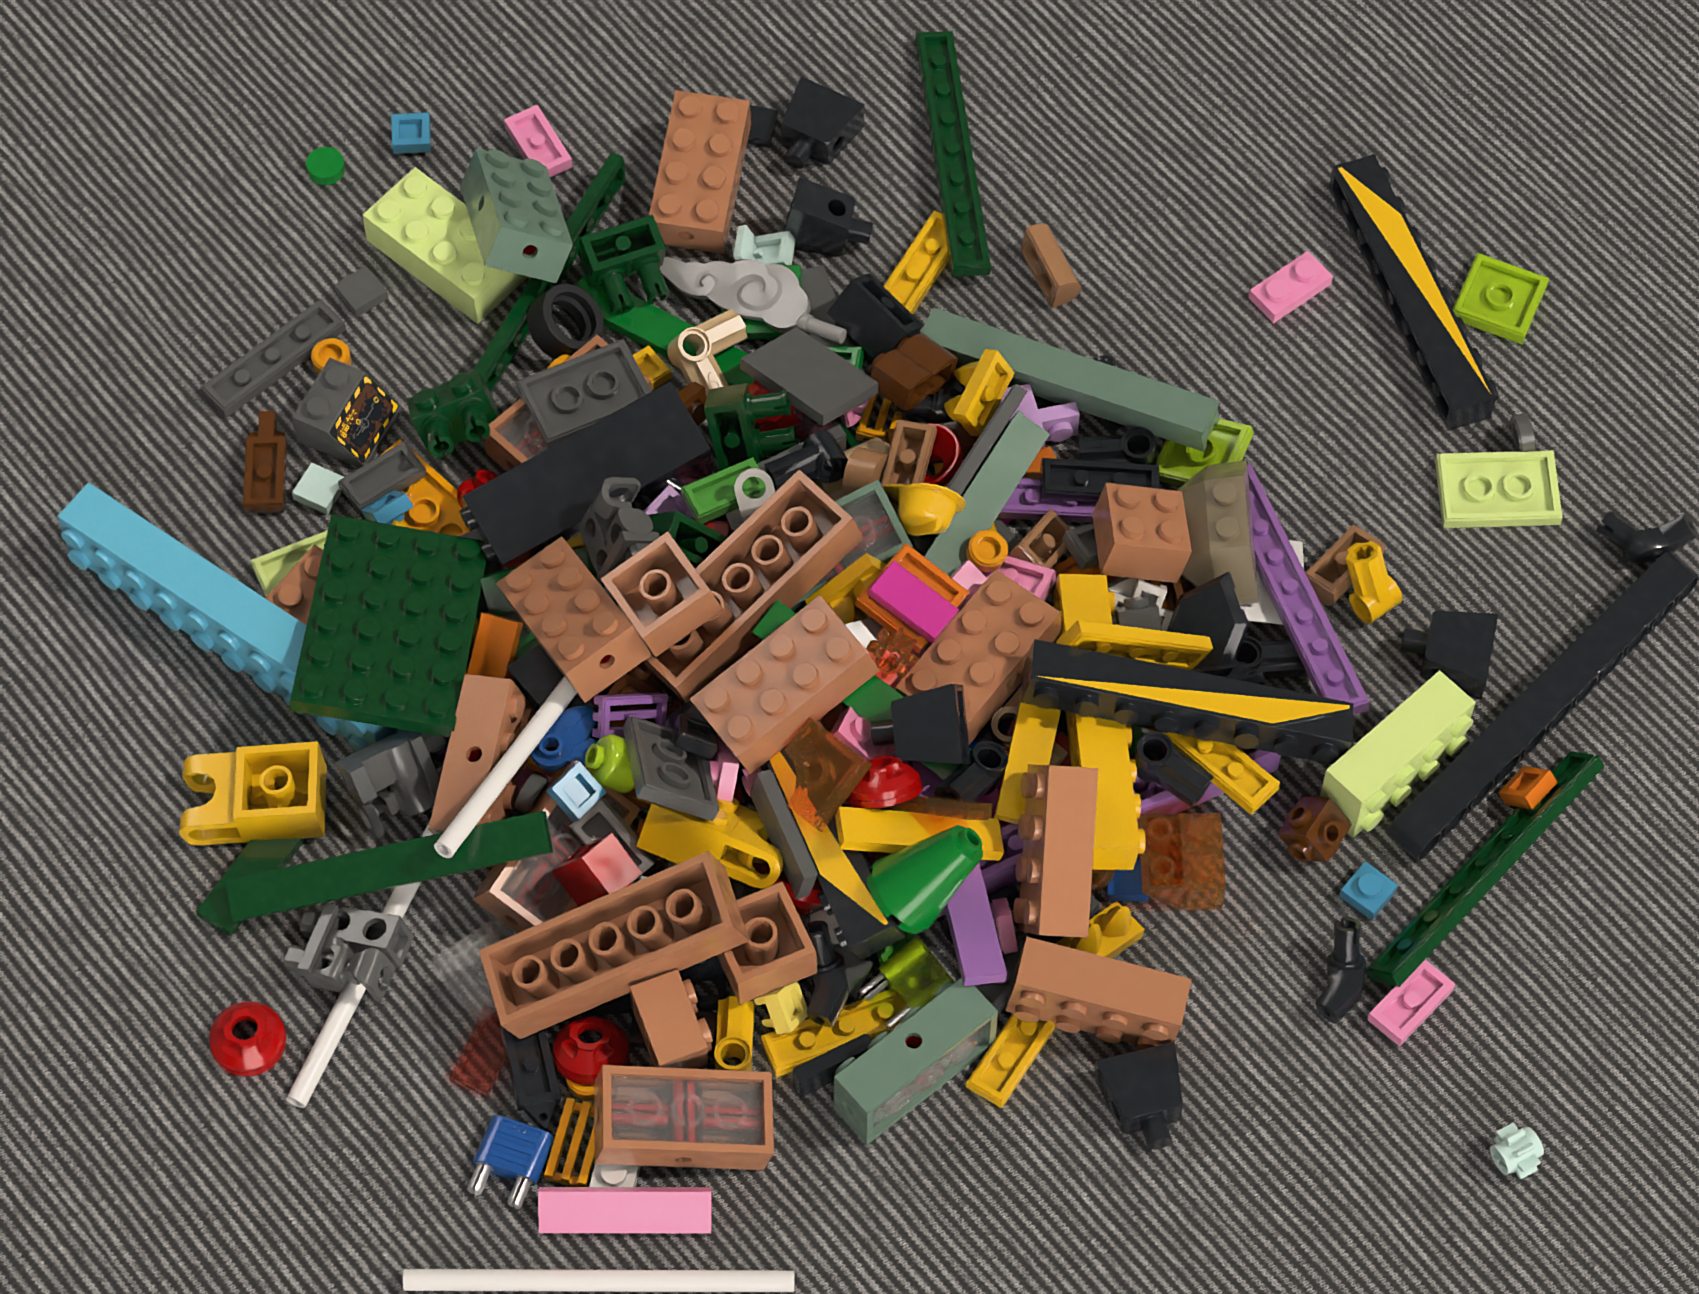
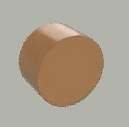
(862, 469)

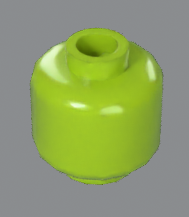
(610, 763)

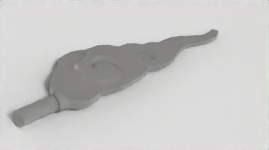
(753, 291)

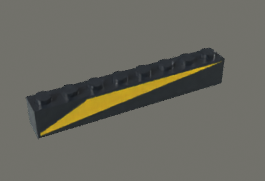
(1413, 292)
(1187, 702)
(841, 876)

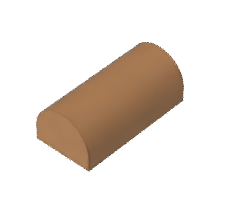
(1049, 265)
(909, 454)
(1043, 542)
(1330, 572)

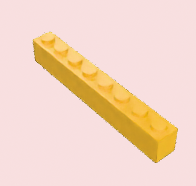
(1101, 741)

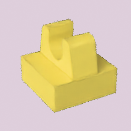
(785, 1008)

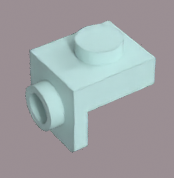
(767, 249)

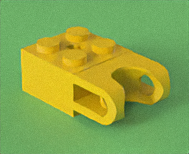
(257, 794)
(733, 838)

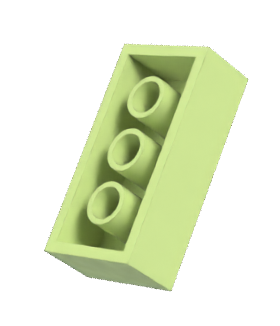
(435, 242)
(1399, 752)

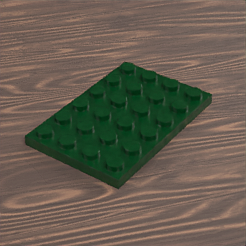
(389, 626)

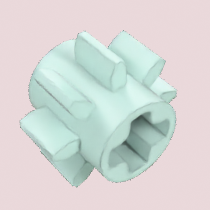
(1516, 1150)

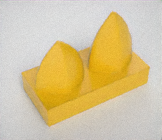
(984, 390)
(848, 585)
(1108, 933)

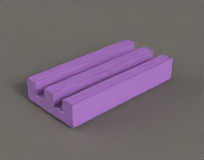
(604, 714)

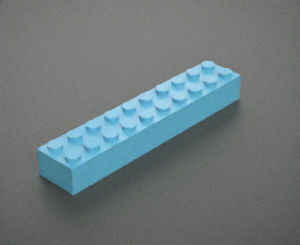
(194, 597)

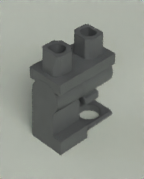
(617, 528)
(396, 761)
(350, 947)

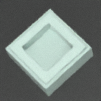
(318, 488)

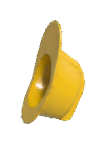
(925, 507)

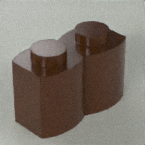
(913, 371)

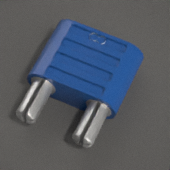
(513, 1153)

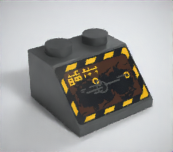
(345, 414)

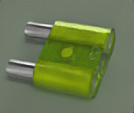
(912, 975)

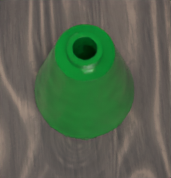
(924, 876)

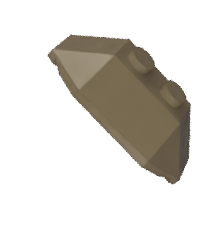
(1221, 528)

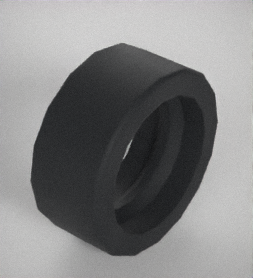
(578, 304)

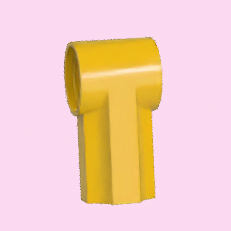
(1373, 587)
(734, 1034)

